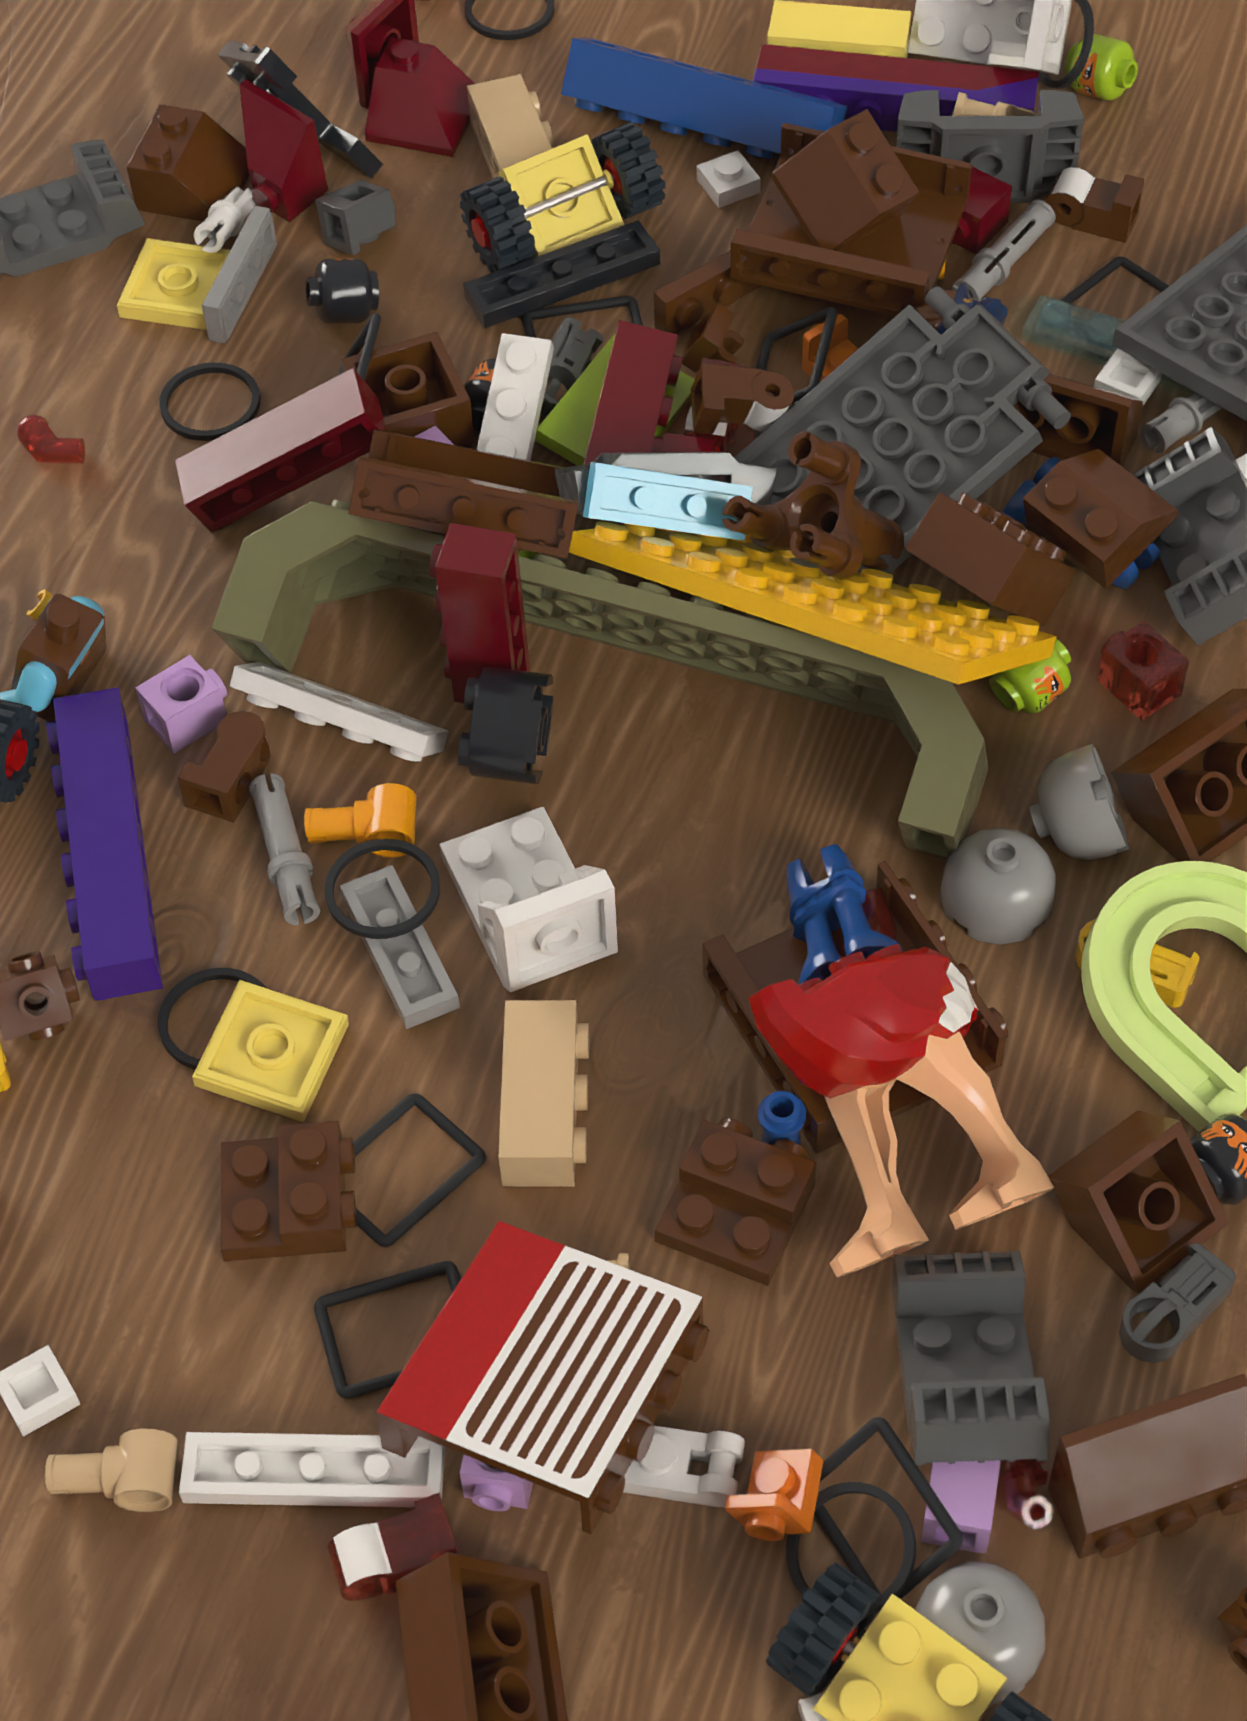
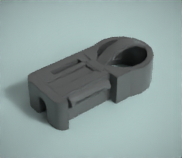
(570, 358)
(1183, 1297)

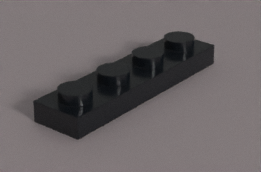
(561, 274)

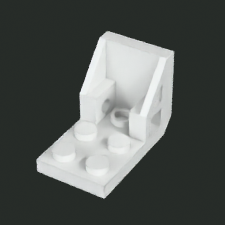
(993, 32)
(531, 900)

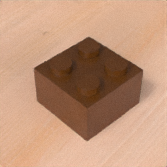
(418, 388)

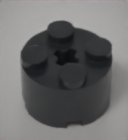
(507, 724)

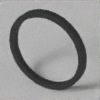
(512, 34)
(1084, 53)
(213, 367)
(390, 931)
(178, 990)
(903, 1518)

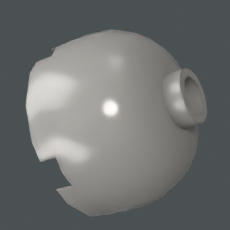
(1079, 807)
(998, 885)
(991, 1616)

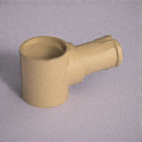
(134, 1473)

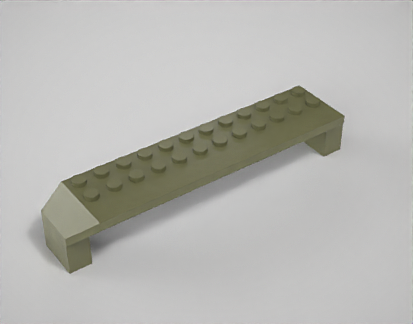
(330, 555)

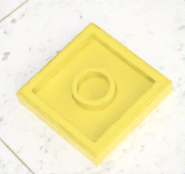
(170, 283)
(271, 1051)

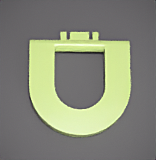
(1126, 1002)

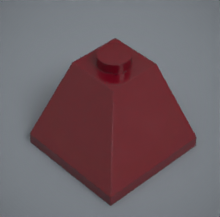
(370, 34)
(418, 99)
(281, 153)

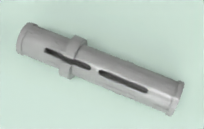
(1031, 225)
(288, 865)

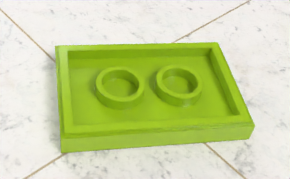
(571, 420)

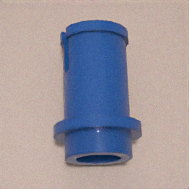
(781, 1117)

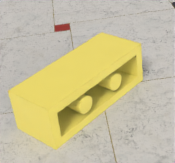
(840, 28)

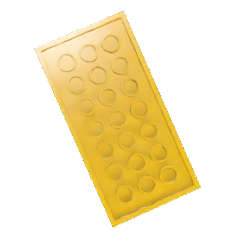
(859, 612)

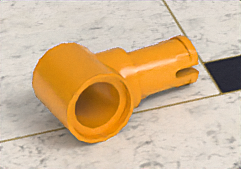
(384, 815)

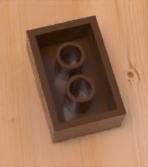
(993, 556)

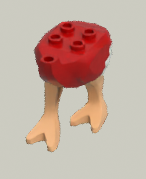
(884, 1024)

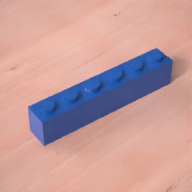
(690, 97)

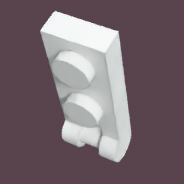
(668, 1462)

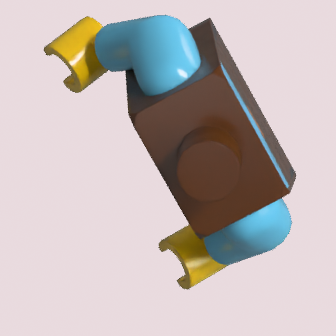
(57, 652)

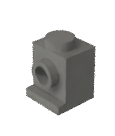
(355, 215)

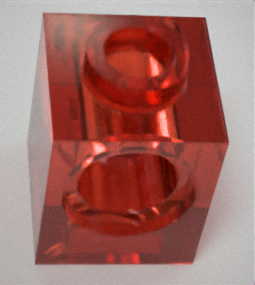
(1142, 669)

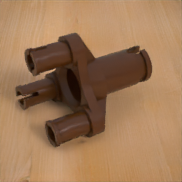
(822, 516)

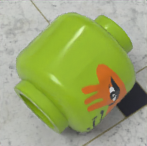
(1107, 70)
(1034, 684)

